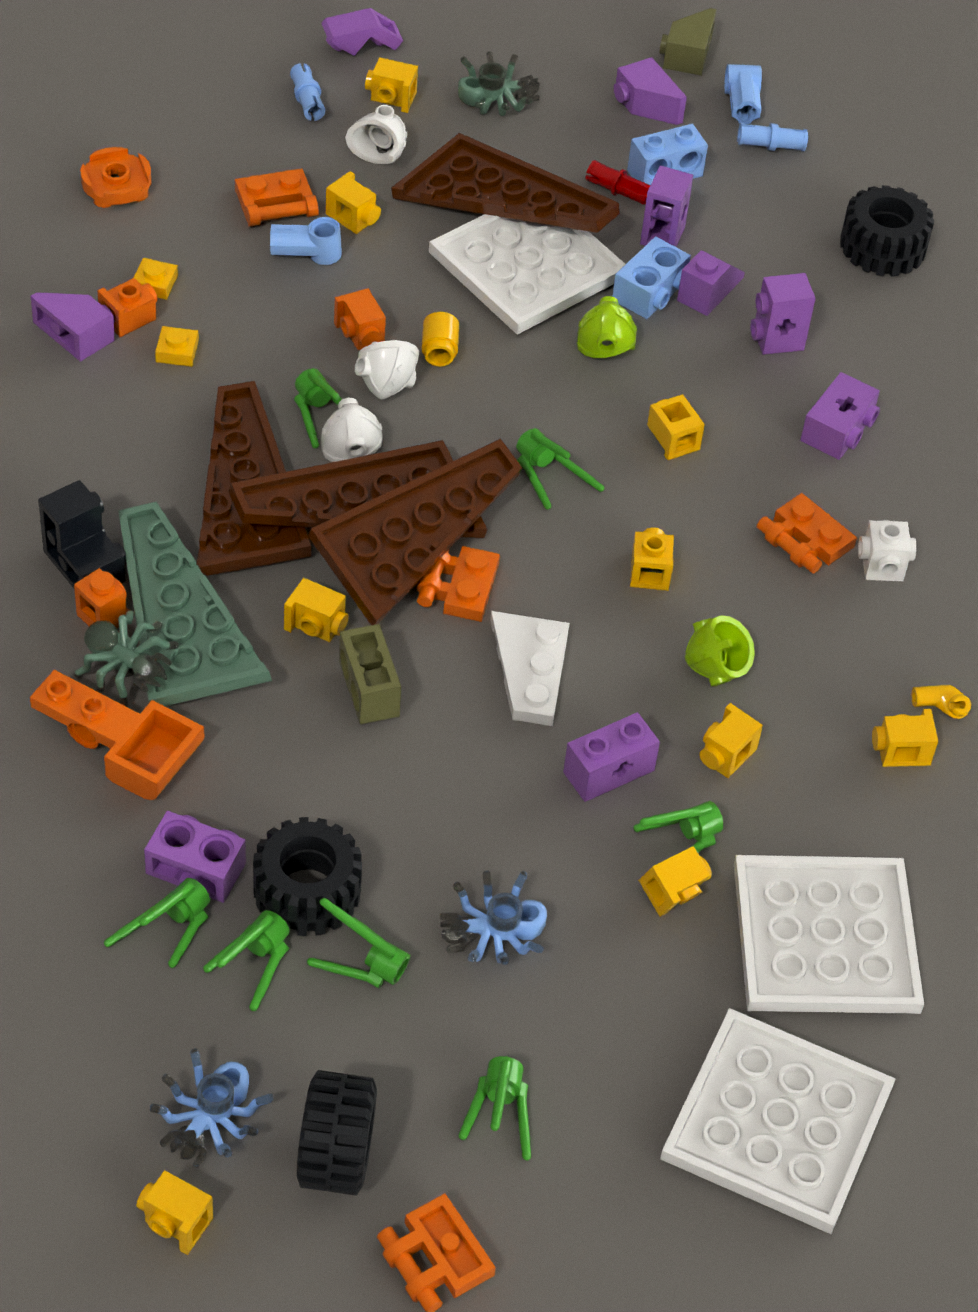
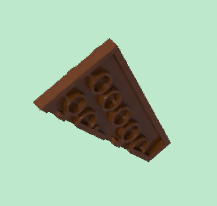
(491, 182)
(401, 535)

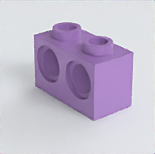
(195, 856)

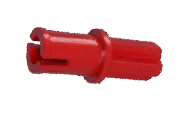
(617, 181)

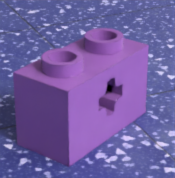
(666, 206)
(783, 313)
(840, 416)
(611, 756)

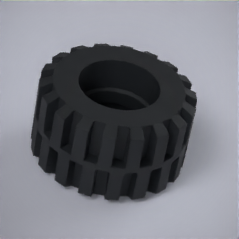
(886, 230)
(314, 848)
(336, 1132)

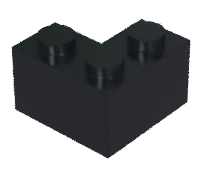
(75, 534)

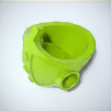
(604, 323)
(720, 649)

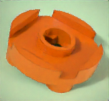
(106, 190)

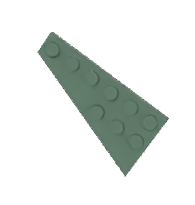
(173, 590)

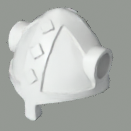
(378, 132)
(387, 366)
(350, 427)

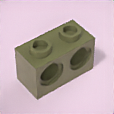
(369, 674)

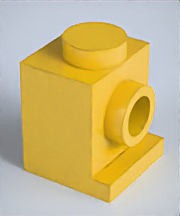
(393, 83)
(351, 203)
(676, 426)
(654, 551)
(315, 610)
(906, 739)
(731, 741)
(675, 880)
(176, 1210)

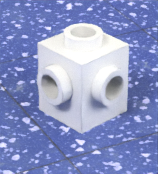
(886, 550)

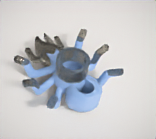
(505, 920)
(215, 1103)

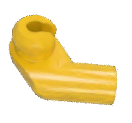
(944, 697)

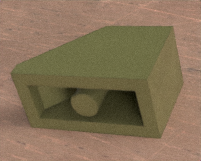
(688, 42)

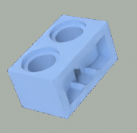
(673, 148)
(650, 277)

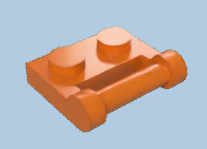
(275, 196)

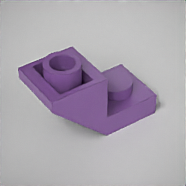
(353, 30)

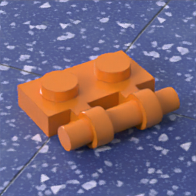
(814, 529)
(469, 587)
(448, 1245)

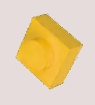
(158, 275)
(177, 346)

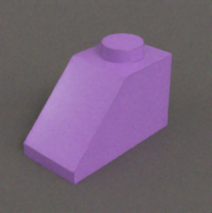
(649, 92)
(707, 282)
(74, 322)

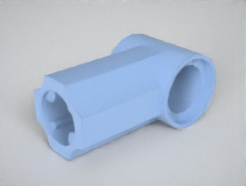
(744, 88)
(318, 239)

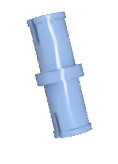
(307, 92)
(772, 137)

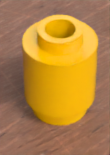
(440, 338)

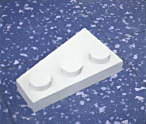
(531, 664)

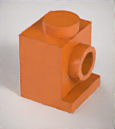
(130, 304)
(360, 318)
(100, 594)

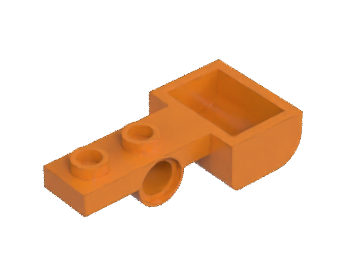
(143, 746)

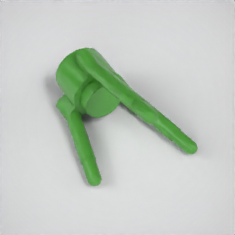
(316, 392)
(540, 451)
(696, 822)
(182, 905)
(261, 938)
(384, 958)
(502, 1085)

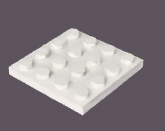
(525, 267)
(827, 934)
(778, 1120)

